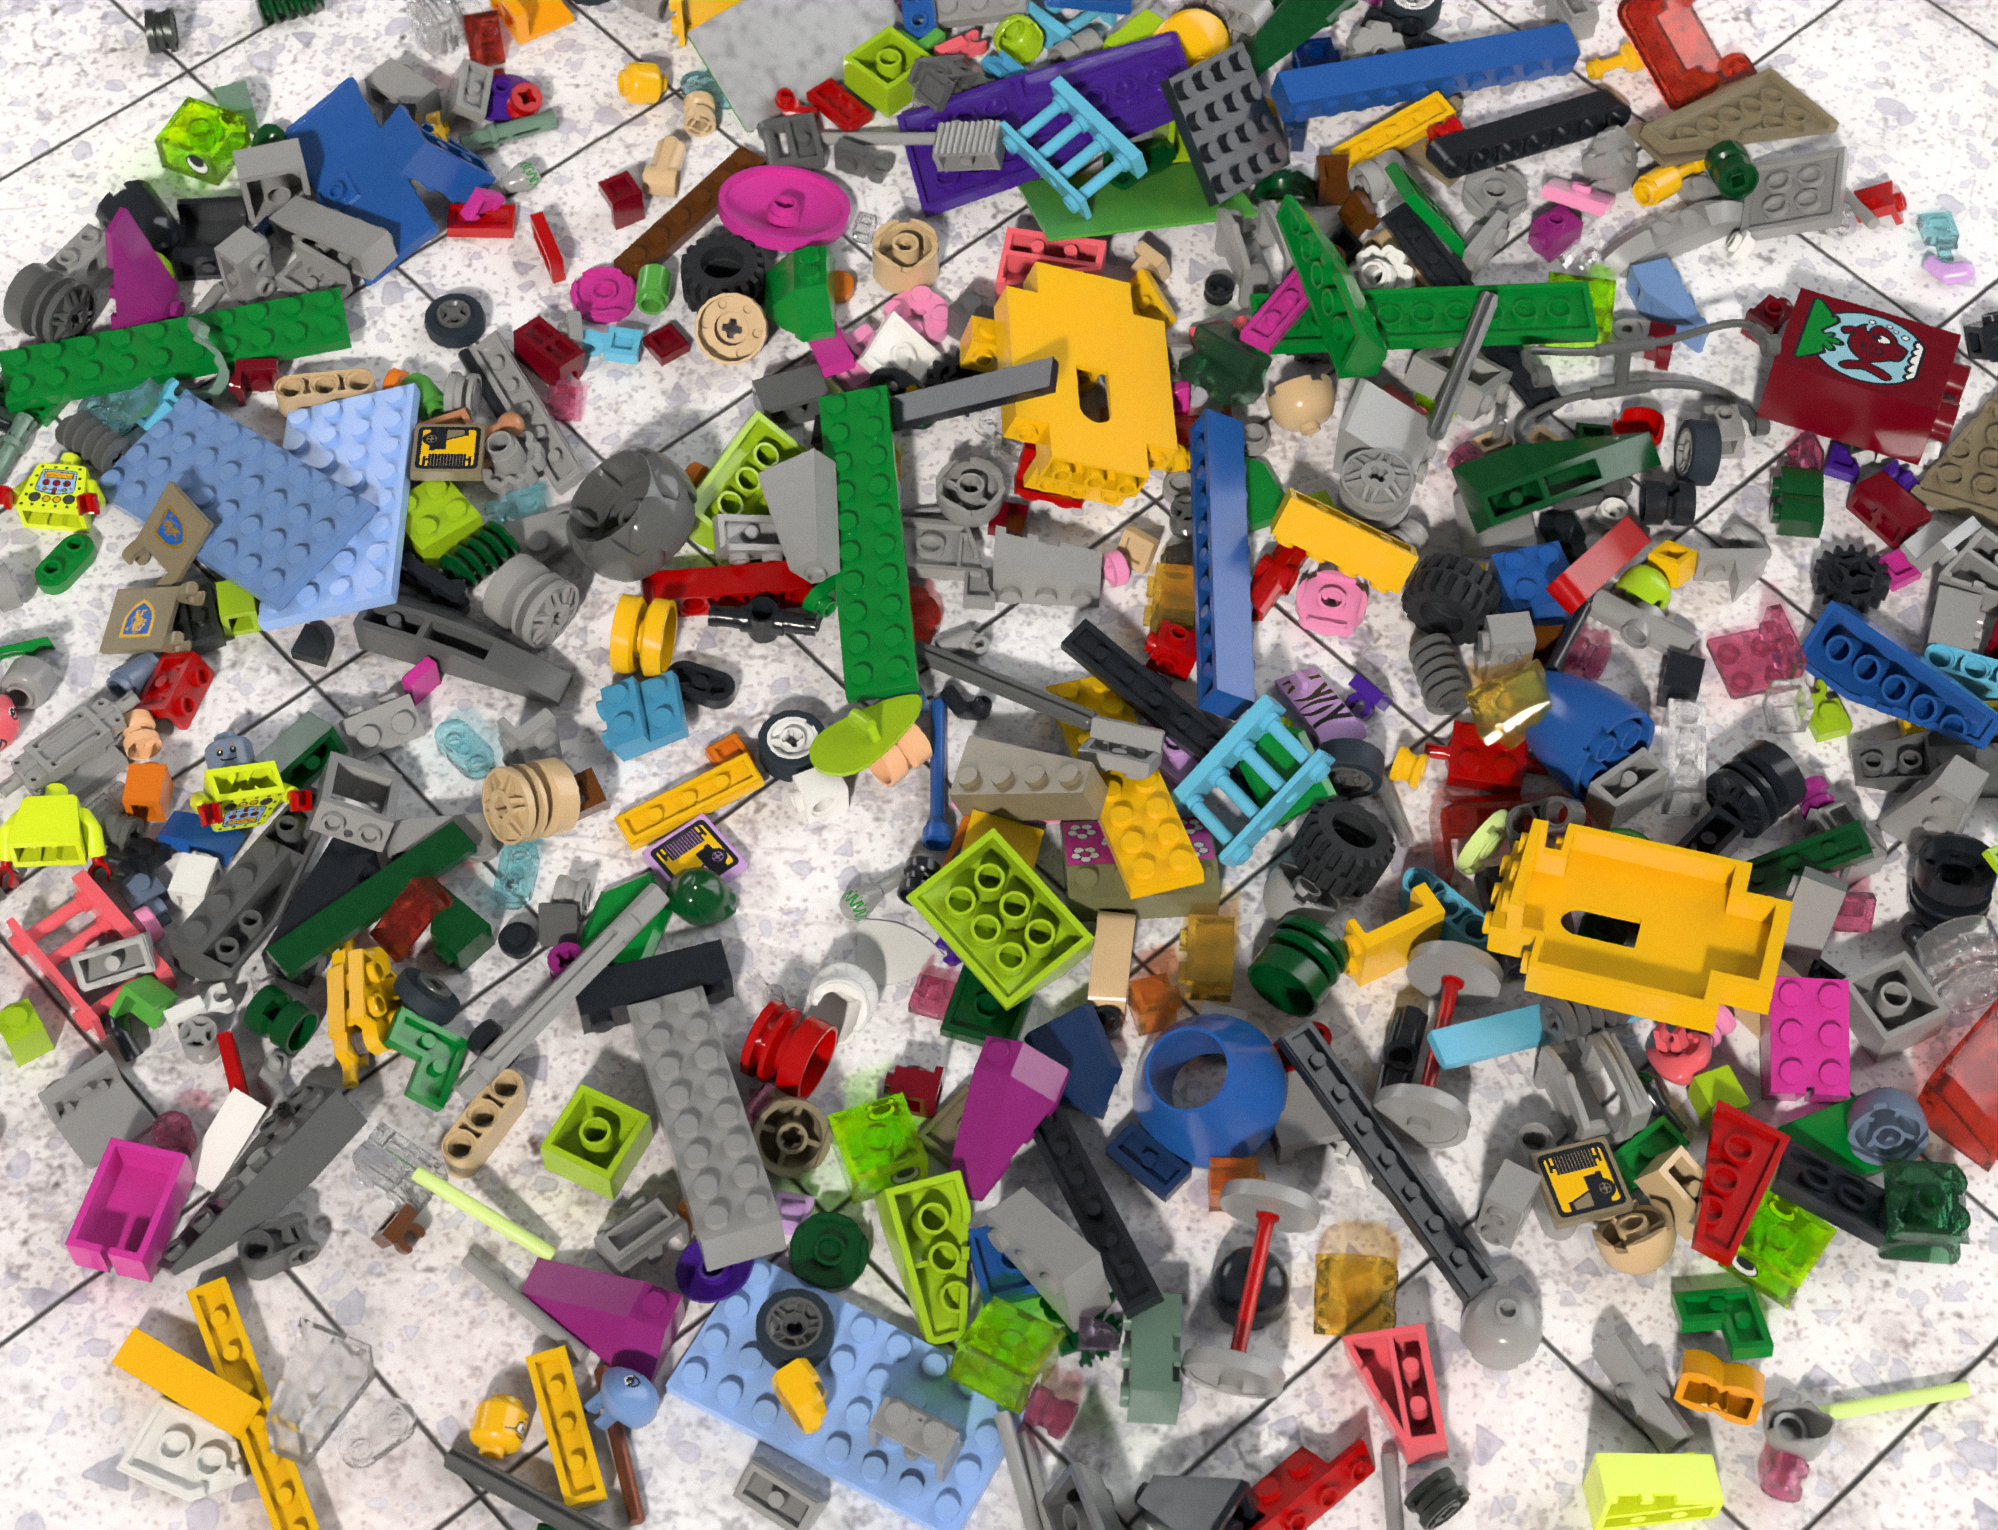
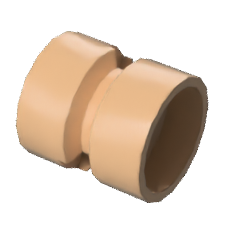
(907, 753)

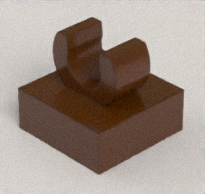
(1358, 214)
(395, 1228)

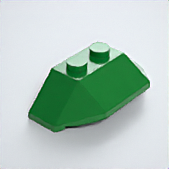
(803, 293)

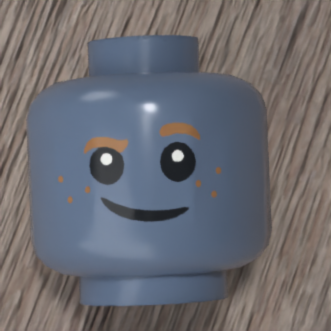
(229, 751)

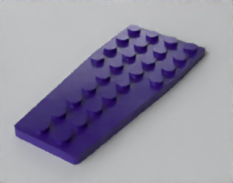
(1115, 81)

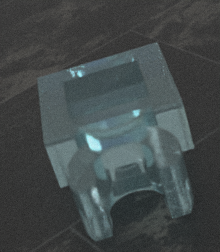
(518, 505)

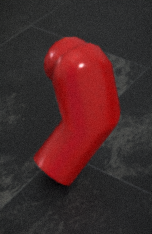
(789, 104)

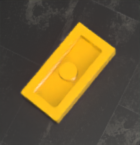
(1149, 299)

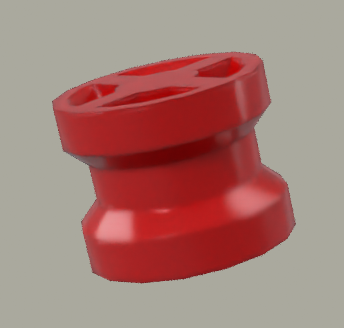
(520, 108)
(1450, 125)

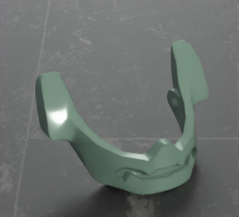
(201, 333)

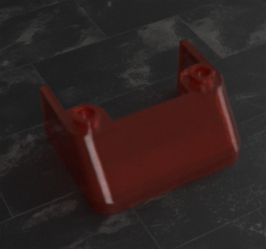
(1463, 815)

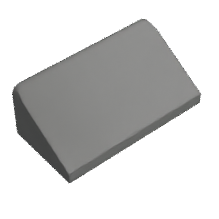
(114, 962)
(779, 1496)

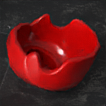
(1640, 420)

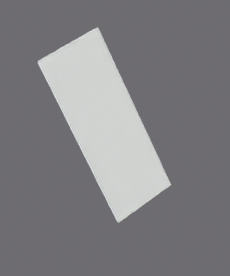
(225, 1138)

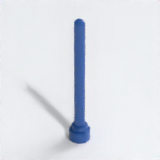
(937, 832)

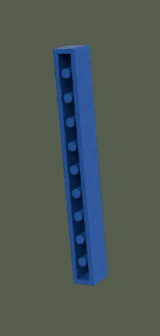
(1422, 71)
(1221, 566)

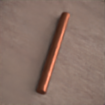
(623, 1465)

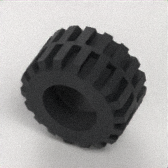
(720, 258)
(1450, 597)
(1342, 848)

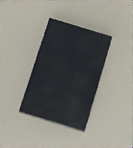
(1831, 1193)

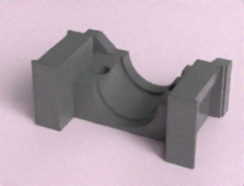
(938, 78)

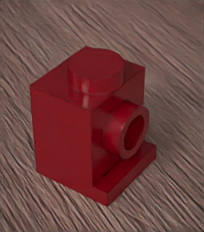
(1771, 314)
(920, 1088)

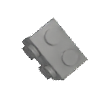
(93, 1107)

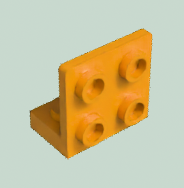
(531, 18)

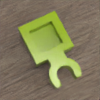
(1828, 716)

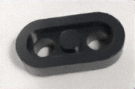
(703, 684)

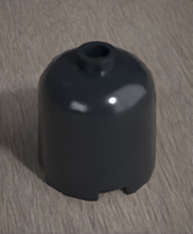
(148, 212)

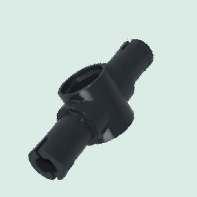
(762, 619)

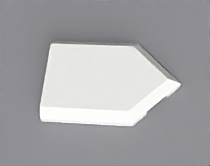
(182, 1453)

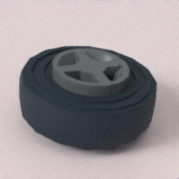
(455, 320)
(427, 995)

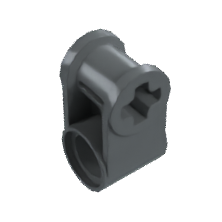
(280, 1247)

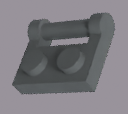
(801, 140)

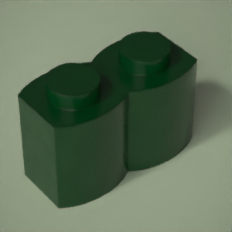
(1798, 502)

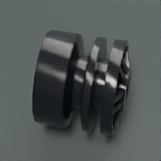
(1757, 786)
(1950, 880)

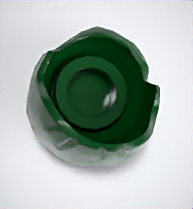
(700, 896)

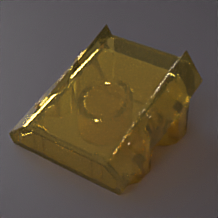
(1510, 704)
(1354, 1294)

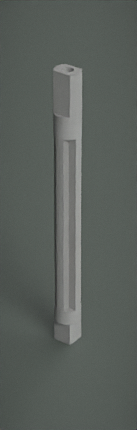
(561, 992)

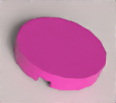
(603, 295)

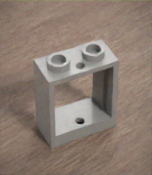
(1483, 390)
(363, 784)

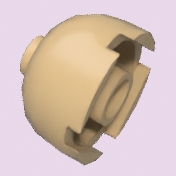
(1302, 404)
(1637, 1239)

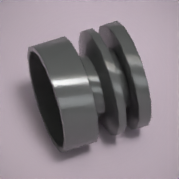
(48, 304)

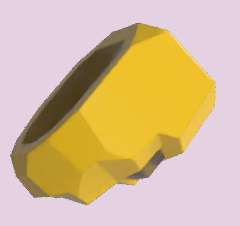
(801, 1394)

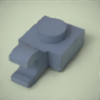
(146, 891)

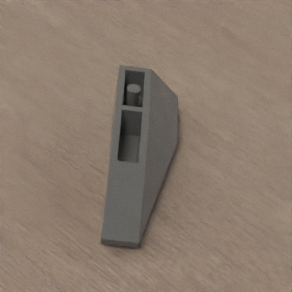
(459, 647)
(1905, 760)
(247, 900)
(268, 1174)

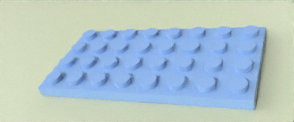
(368, 449)
(868, 1361)

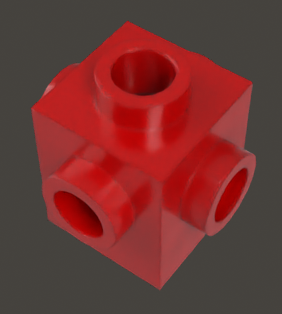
(1171, 650)

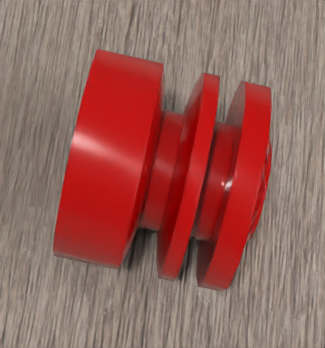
(788, 1049)

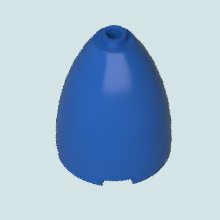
(1586, 731)

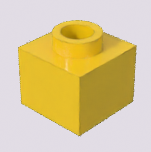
(1674, 562)

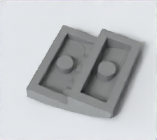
(1506, 537)

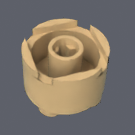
(905, 255)

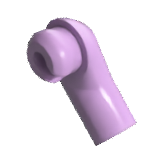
(1949, 273)

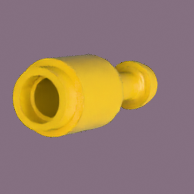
(1626, 58)
(1663, 182)

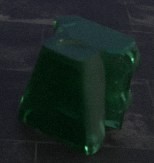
(1225, 365)
(1925, 1212)

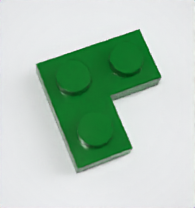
(435, 1052)
(1729, 1310)

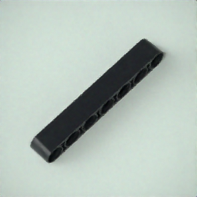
(1527, 133)

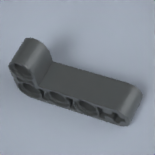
(1547, 810)

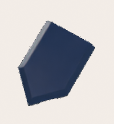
(1083, 1047)

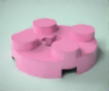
(922, 303)
(1330, 620)

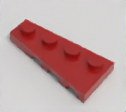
(1735, 1176)

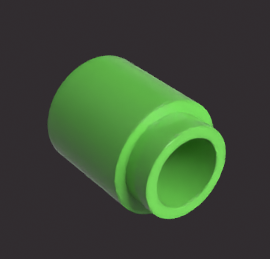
(653, 288)
(430, 396)

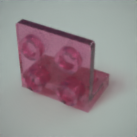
(1758, 655)

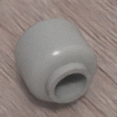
(28, 682)

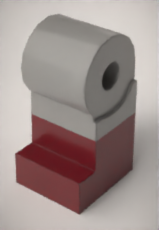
(1641, 329)

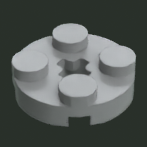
(1508, 184)

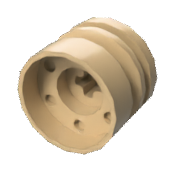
(715, 340)
(531, 800)

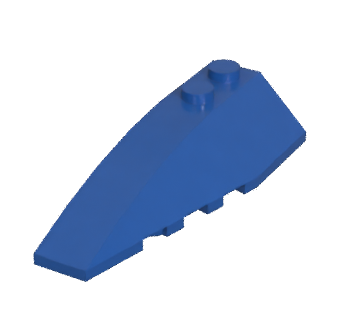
(1889, 676)

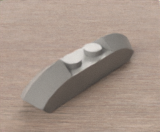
(1674, 234)

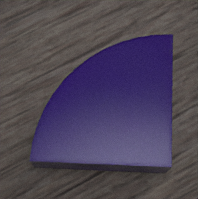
(1841, 465)

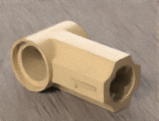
(664, 174)

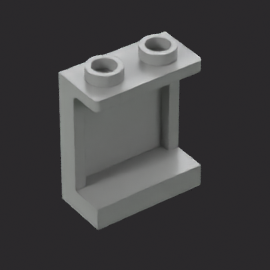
(1304, 1119)

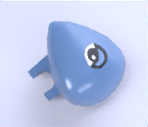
(624, 1398)

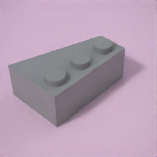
(1975, 570)
(1044, 573)
(1935, 804)
(1050, 1256)

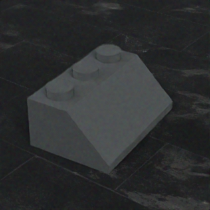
(1081, 1501)

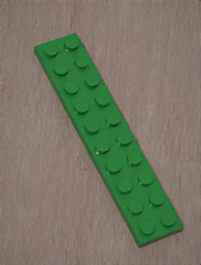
(1441, 315)
(166, 349)
(873, 573)

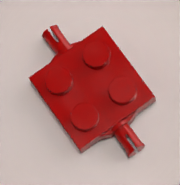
(1483, 766)

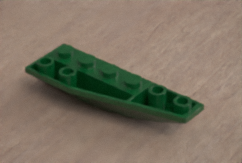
(1290, 27)
(1547, 473)

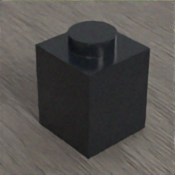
(1681, 678)

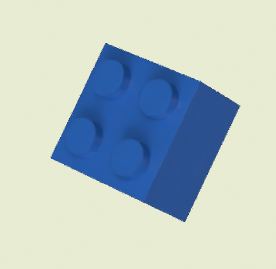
(1523, 580)

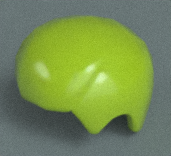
(1019, 38)
(1646, 584)

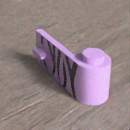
(1319, 707)

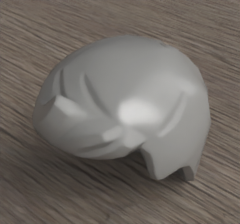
(1797, 1428)

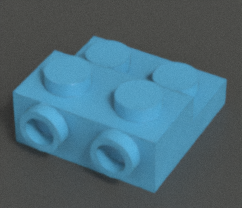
(642, 715)

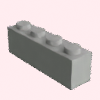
(342, 238)

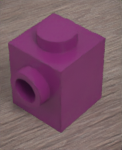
(1554, 232)

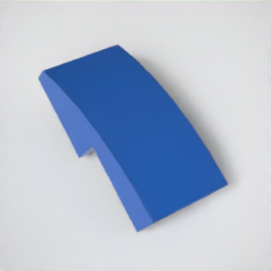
(185, 835)

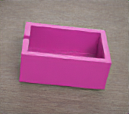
(1806, 1041)
(130, 1209)

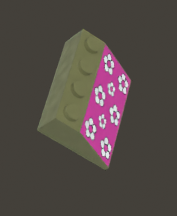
(1096, 884)

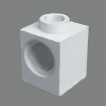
(818, 795)
(193, 880)

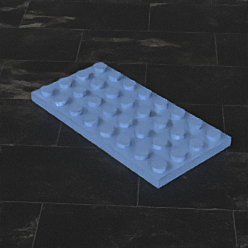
(268, 508)

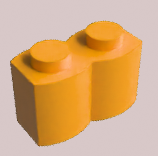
(1711, 1385)

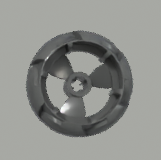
(631, 514)

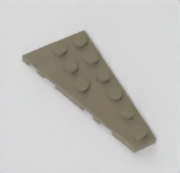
(1746, 112)
(1967, 473)

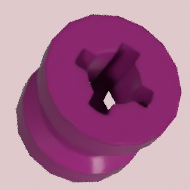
(1816, 795)
(560, 954)

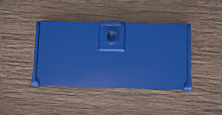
(356, 171)

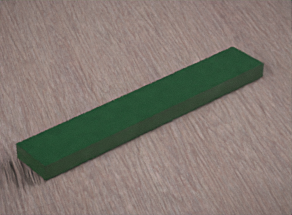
(368, 901)

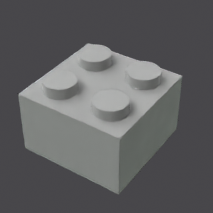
(271, 177)
(1893, 1007)

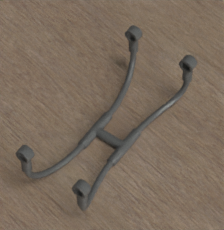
(1542, 375)

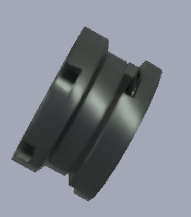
(161, 30)
(1437, 1498)

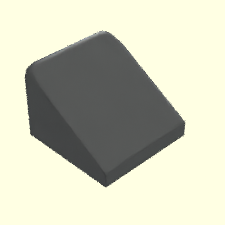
(558, 923)

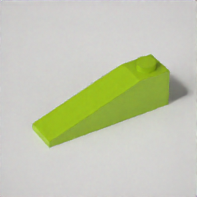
(929, 1244)

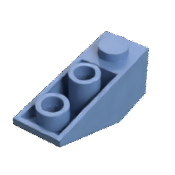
(1661, 298)

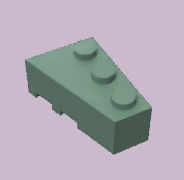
(1153, 1363)

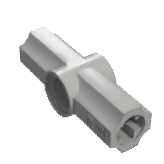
(1641, 624)
(1642, 1393)

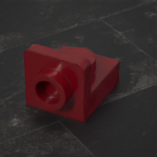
(253, 376)

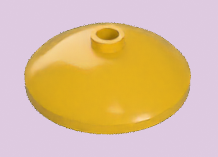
(1198, 32)

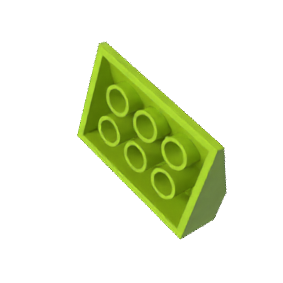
(733, 480)
(1002, 920)

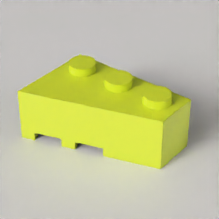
(1651, 1489)

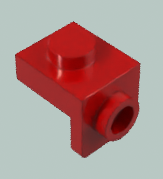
(1883, 201)

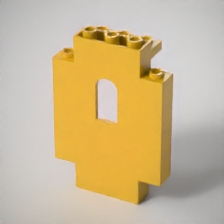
(1089, 328)
(1697, 938)

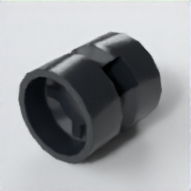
(1668, 503)

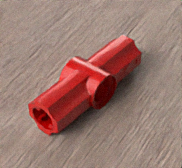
(1274, 577)

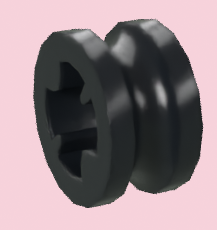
(1213, 283)

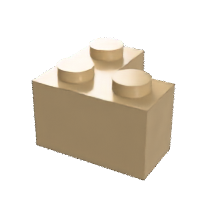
(1675, 1181)

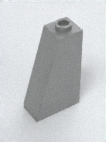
(805, 513)

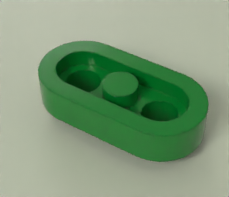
(69, 561)
(822, 598)

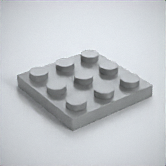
(1797, 194)

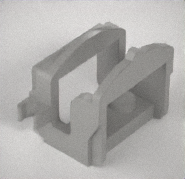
(1244, 249)
(1574, 1097)

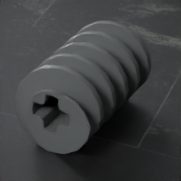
(92, 440)
(1438, 674)
(1568, 1019)

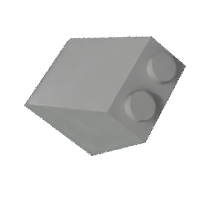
(1384, 423)

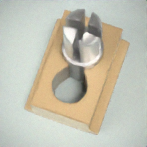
(1495, 439)

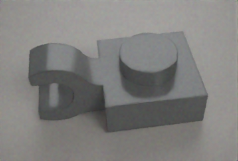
(856, 160)

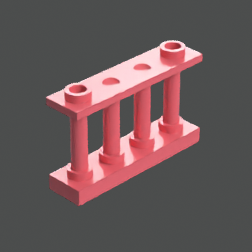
(108, 922)

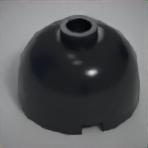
(1228, 1284)

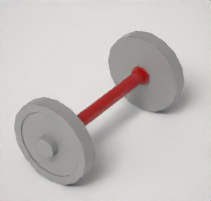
(1454, 976)
(1270, 1209)

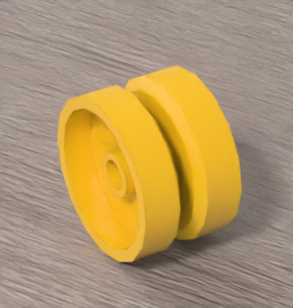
(643, 635)

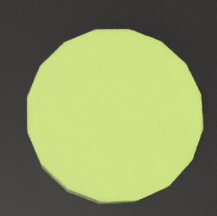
(1483, 843)

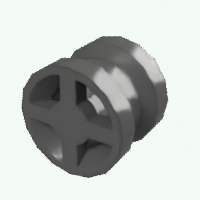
(1180, 513)
(121, 829)

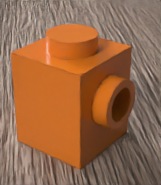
(148, 791)

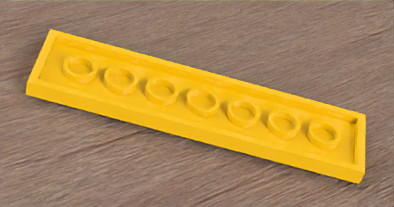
(1137, 814)

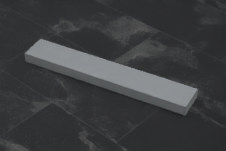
(521, 397)

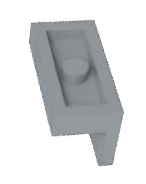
(469, 92)

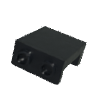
(202, 227)

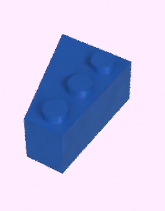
(431, 160)

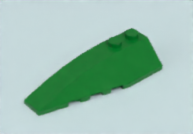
(1333, 295)

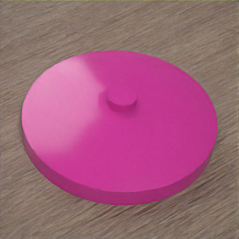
(783, 207)

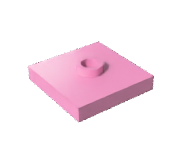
(1578, 196)

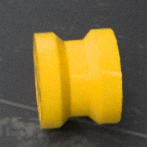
(1409, 767)

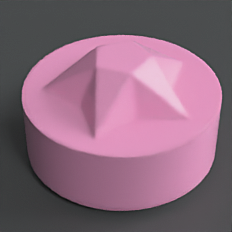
(1115, 568)
(146, 921)

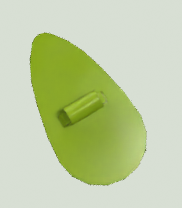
(864, 736)

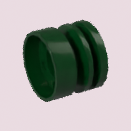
(1298, 966)

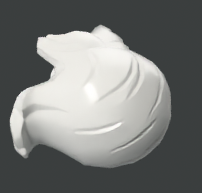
(842, 997)

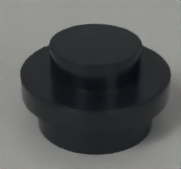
(517, 940)

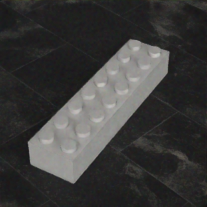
(706, 1129)

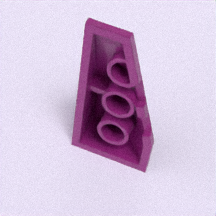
(140, 279)
(1004, 1105)
(612, 1315)

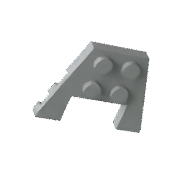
(947, 553)

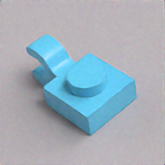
(617, 345)
(165, 401)

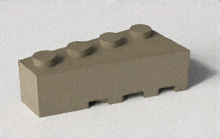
(1026, 783)

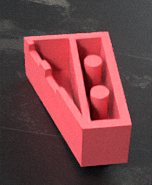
(1026, 247)
(1402, 1386)

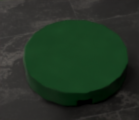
(828, 1251)

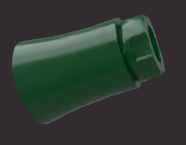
(1157, 155)

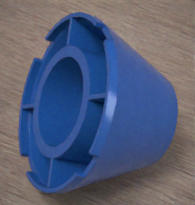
(1241, 1113)

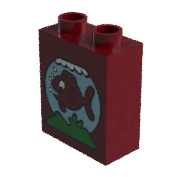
(1865, 377)

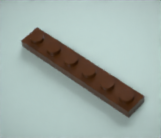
(685, 217)

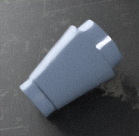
(132, 675)

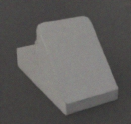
(1737, 565)

